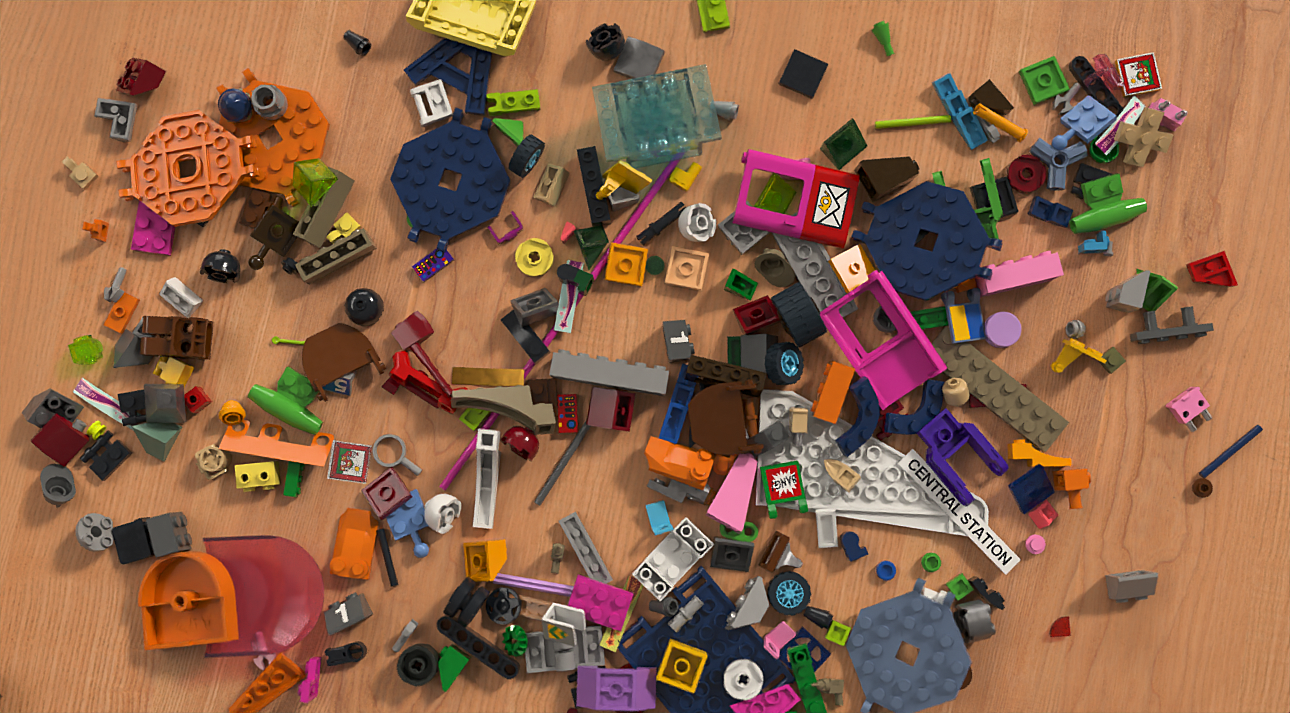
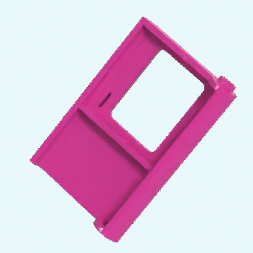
(899, 362)

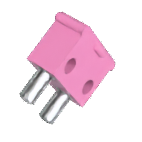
(1173, 115)
(1189, 405)

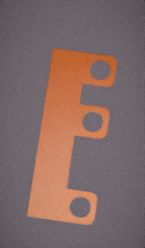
(272, 448)

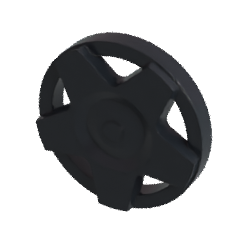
(503, 606)

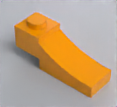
(1023, 450)

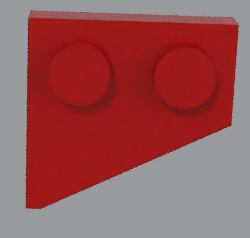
(1212, 270)

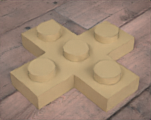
(1143, 137)

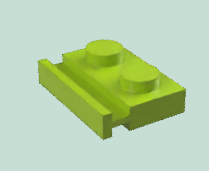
(713, 15)

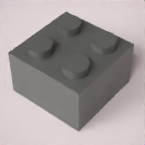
(169, 533)

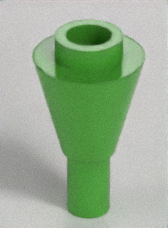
(882, 33)

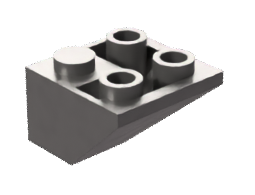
(46, 404)

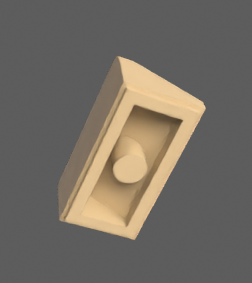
(551, 184)

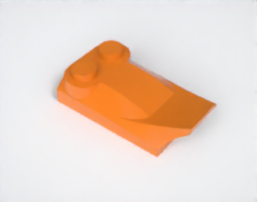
(679, 462)
(354, 544)

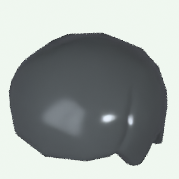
(882, 321)

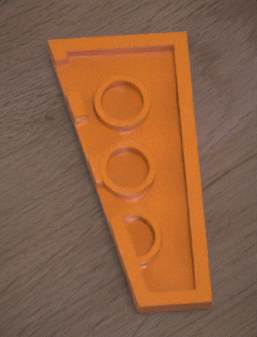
(269, 685)

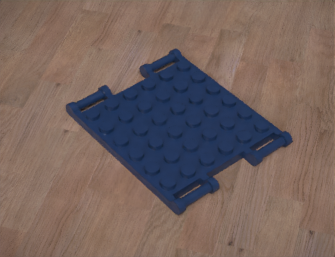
(707, 633)

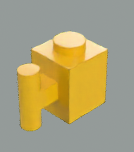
(173, 370)

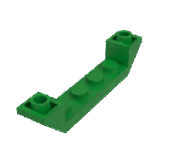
(805, 676)

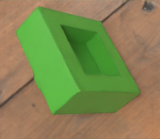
(959, 586)

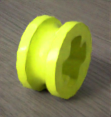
(96, 430)

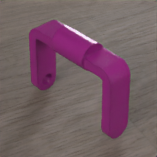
(510, 235)

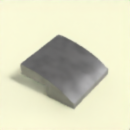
(638, 59)

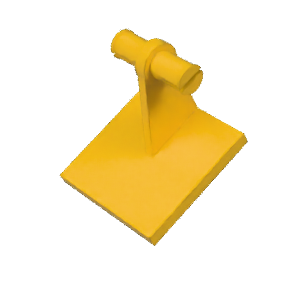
(624, 176)
(1071, 351)

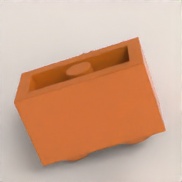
(1073, 482)

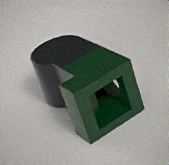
(571, 275)

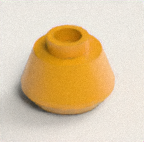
(232, 413)

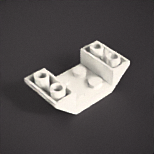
(672, 558)

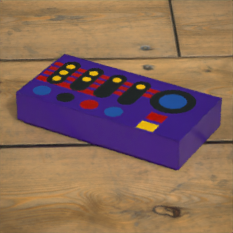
(432, 264)

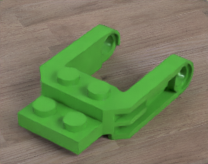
(988, 216)

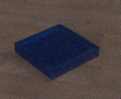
(1031, 488)

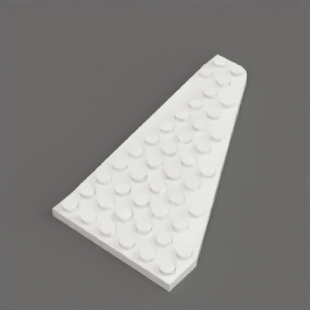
(885, 488)

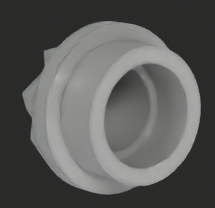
(1075, 329)

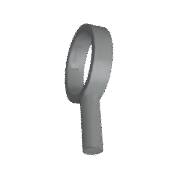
(403, 460)

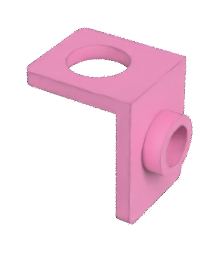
(778, 638)

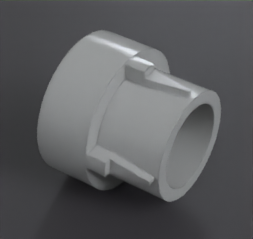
(262, 94)

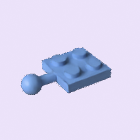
(1085, 121)
(408, 521)

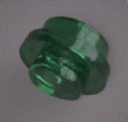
(654, 265)

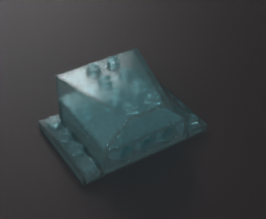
(657, 117)

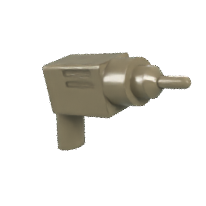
(556, 557)
(831, 686)

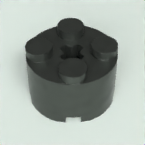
(418, 675)

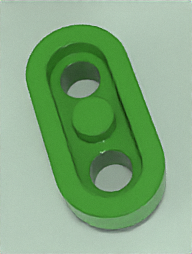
(742, 537)

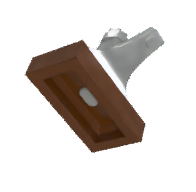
(779, 554)

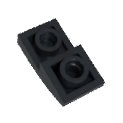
(990, 596)

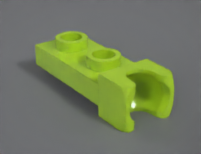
(513, 102)

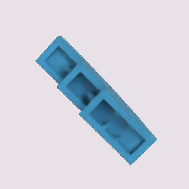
(960, 112)

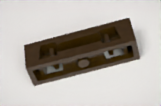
(722, 372)

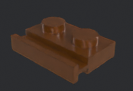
(544, 392)

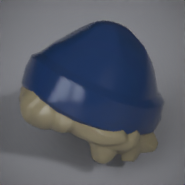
(235, 105)

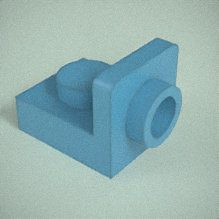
(1092, 246)

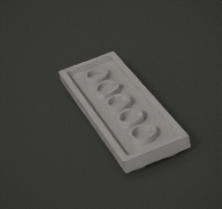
(814, 271)

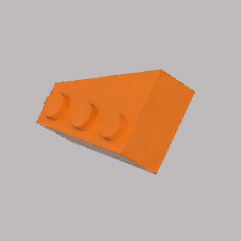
(832, 391)

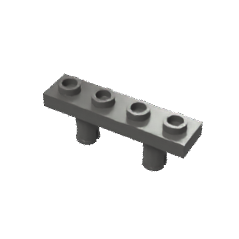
(1188, 327)

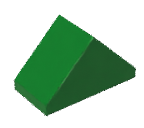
(740, 285)

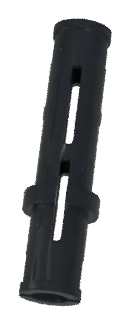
(655, 228)

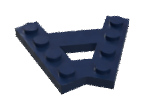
(435, 64)

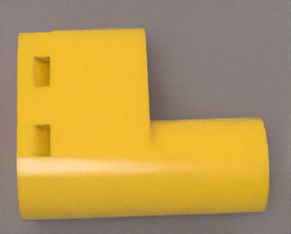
(685, 179)

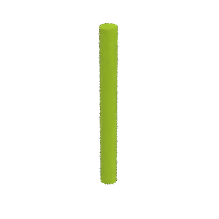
(912, 121)

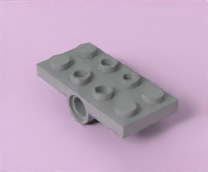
(551, 655)

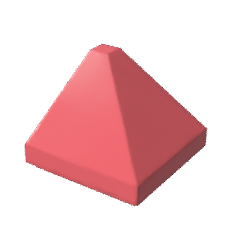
(568, 232)

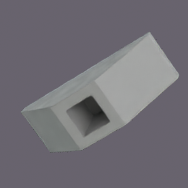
(750, 606)

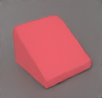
(1043, 514)

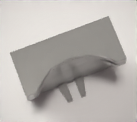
(741, 236)

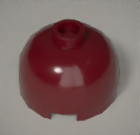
(521, 442)

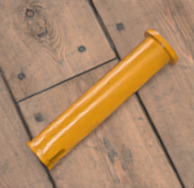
(1000, 122)

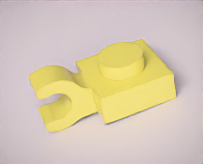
(344, 227)

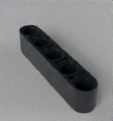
(488, 647)

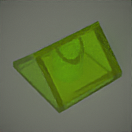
(312, 179)
(776, 195)

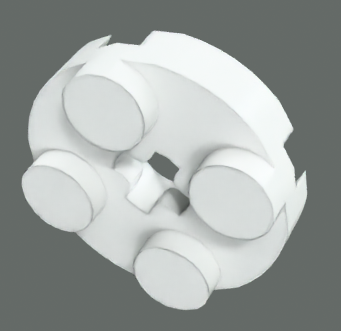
(754, 682)

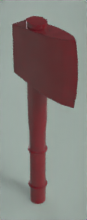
(413, 332)

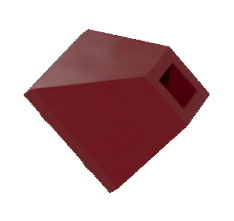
(139, 77)

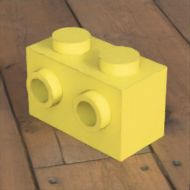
(256, 475)

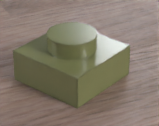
(1114, 360)

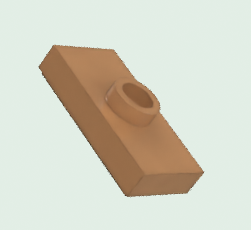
(533, 607)

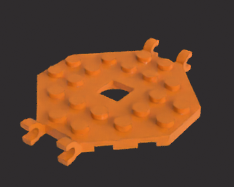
(303, 136)
(157, 171)

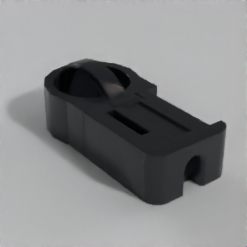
(343, 654)

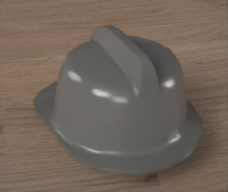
(57, 484)

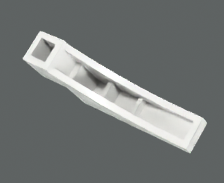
(487, 477)

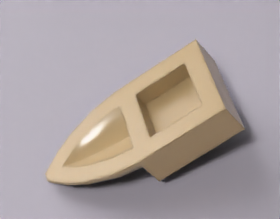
(842, 474)

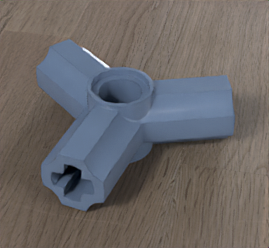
(1056, 172)

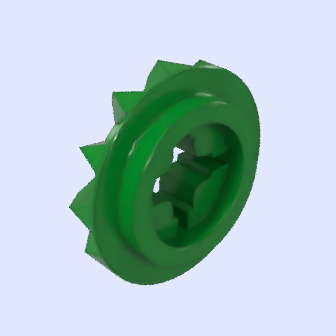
(517, 633)

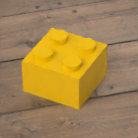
(681, 665)

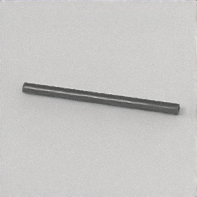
(563, 462)

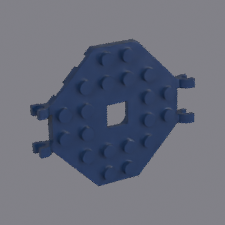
(441, 209)
(956, 251)

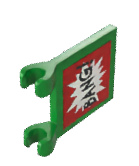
(783, 484)

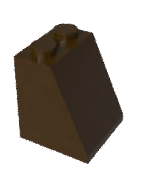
(886, 175)

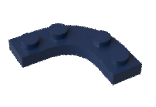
(929, 407)
(867, 417)

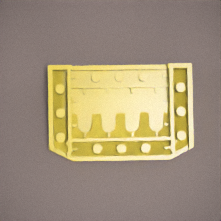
(478, 23)

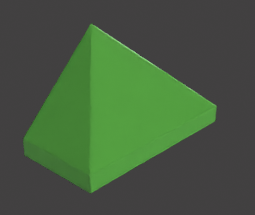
(510, 128)

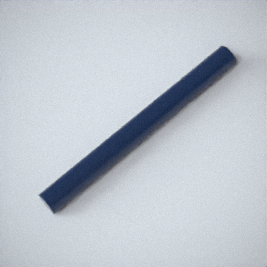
(1230, 451)

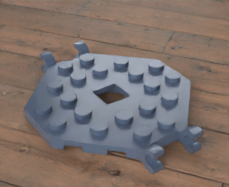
(923, 624)

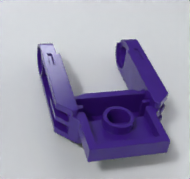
(944, 437)

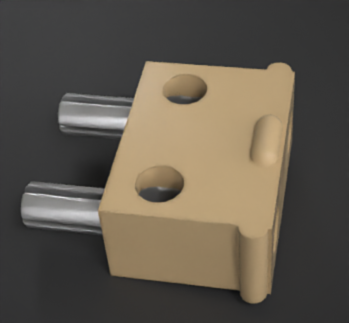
(798, 423)

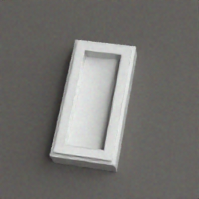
(826, 528)

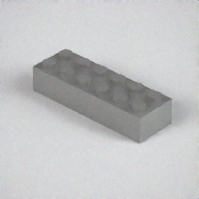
(608, 373)

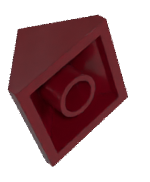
(756, 315)

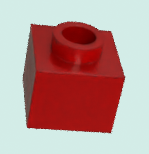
(202, 399)

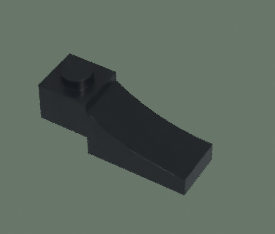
(526, 337)

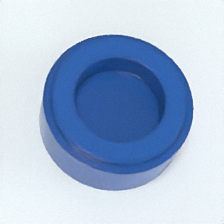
(885, 570)

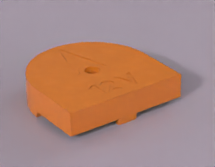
(187, 602)

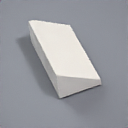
(180, 297)

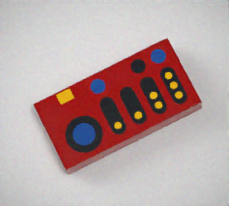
(567, 413)

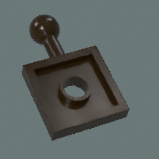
(264, 234)

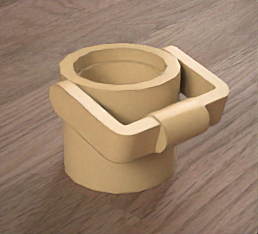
(213, 459)

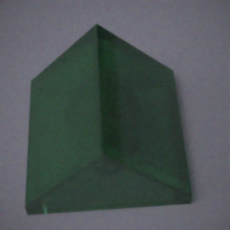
(844, 144)

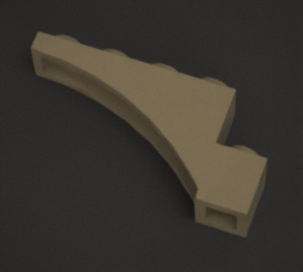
(511, 402)

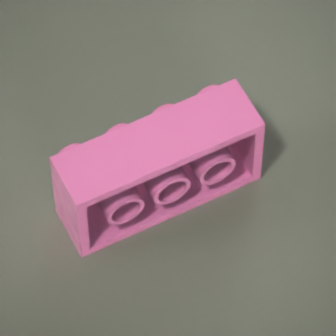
(1020, 274)

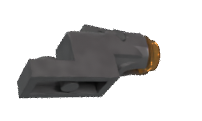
(678, 491)

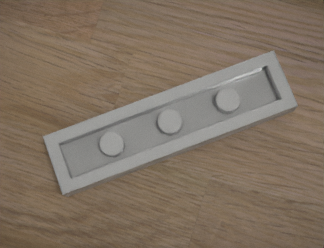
(585, 548)

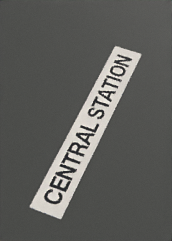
(960, 514)

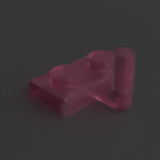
(1106, 69)

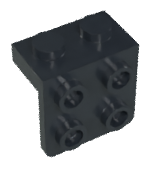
(133, 541)

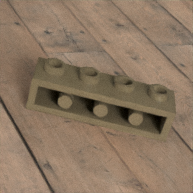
(320, 217)
(335, 256)

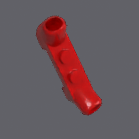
(403, 372)

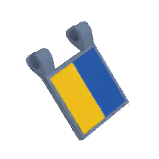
(964, 319)

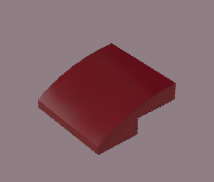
(60, 440)

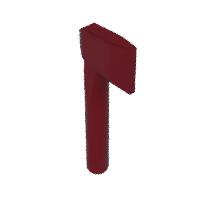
(392, 387)

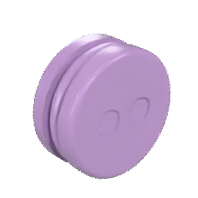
(1002, 329)

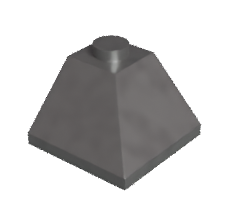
(164, 403)

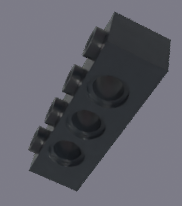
(592, 183)

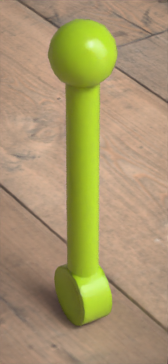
(276, 340)

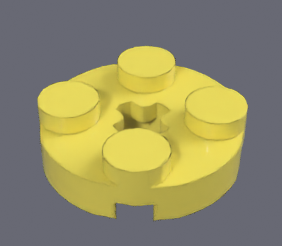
(525, 263)

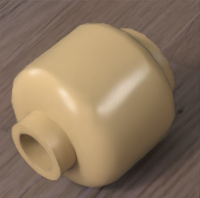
(955, 392)

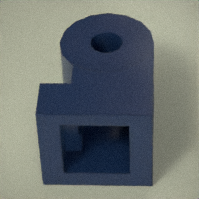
(851, 546)

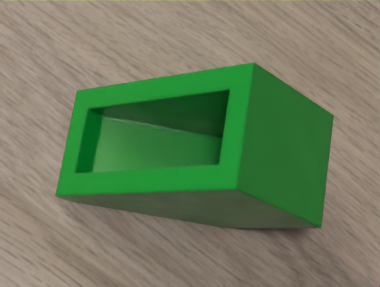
(451, 665)

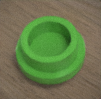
(931, 562)

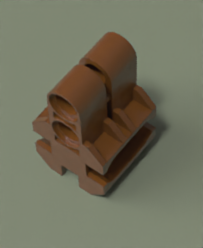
(176, 344)

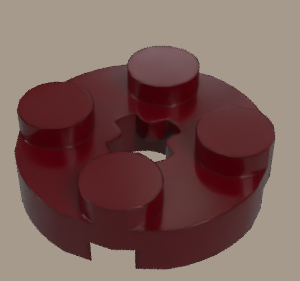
(1034, 167)

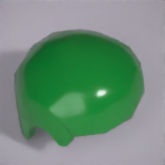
(1099, 156)

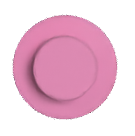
(1035, 544)

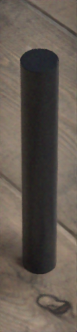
(387, 557)

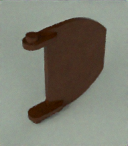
(336, 354)
(719, 419)

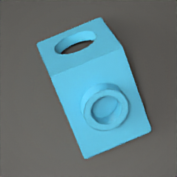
(659, 517)

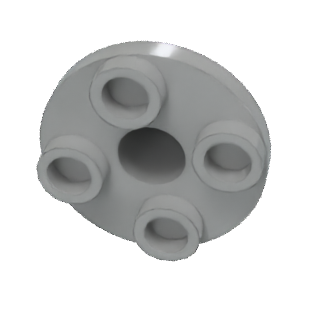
(95, 532)

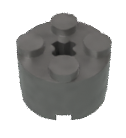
(974, 621)

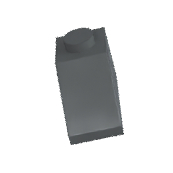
(769, 437)

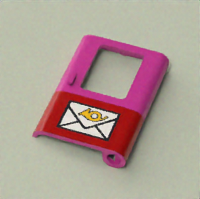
(823, 207)

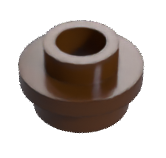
(1197, 487)

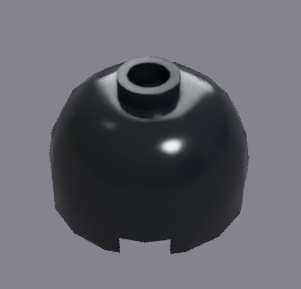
(606, 41)
(221, 266)
(371, 305)

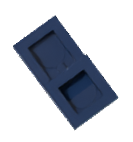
(1050, 212)

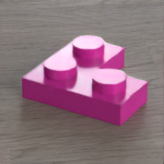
(309, 688)

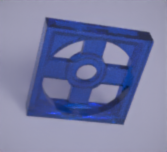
(803, 633)

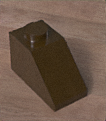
(991, 98)

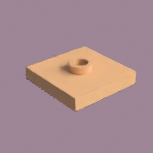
(686, 268)

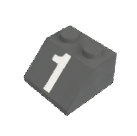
(677, 340)
(347, 613)

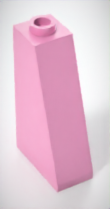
(734, 495)

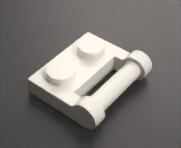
(437, 99)

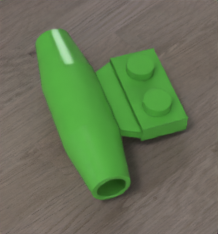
(1105, 206)
(289, 401)

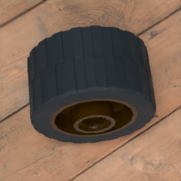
(799, 314)

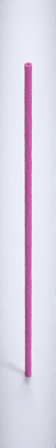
(551, 334)

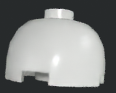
(697, 223)
(441, 512)

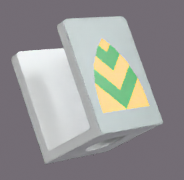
(563, 623)

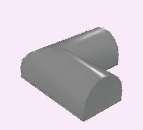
(121, 113)

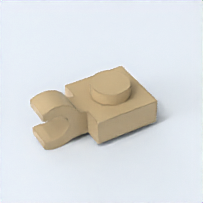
(81, 173)

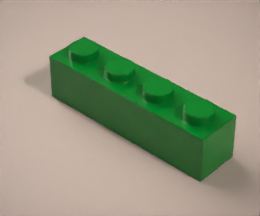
(293, 479)

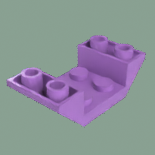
(616, 688)

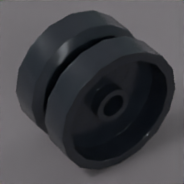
(465, 601)

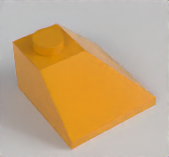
(484, 559)

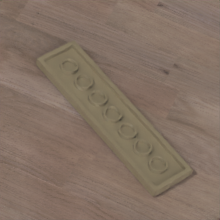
(1000, 392)

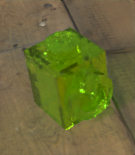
(85, 350)

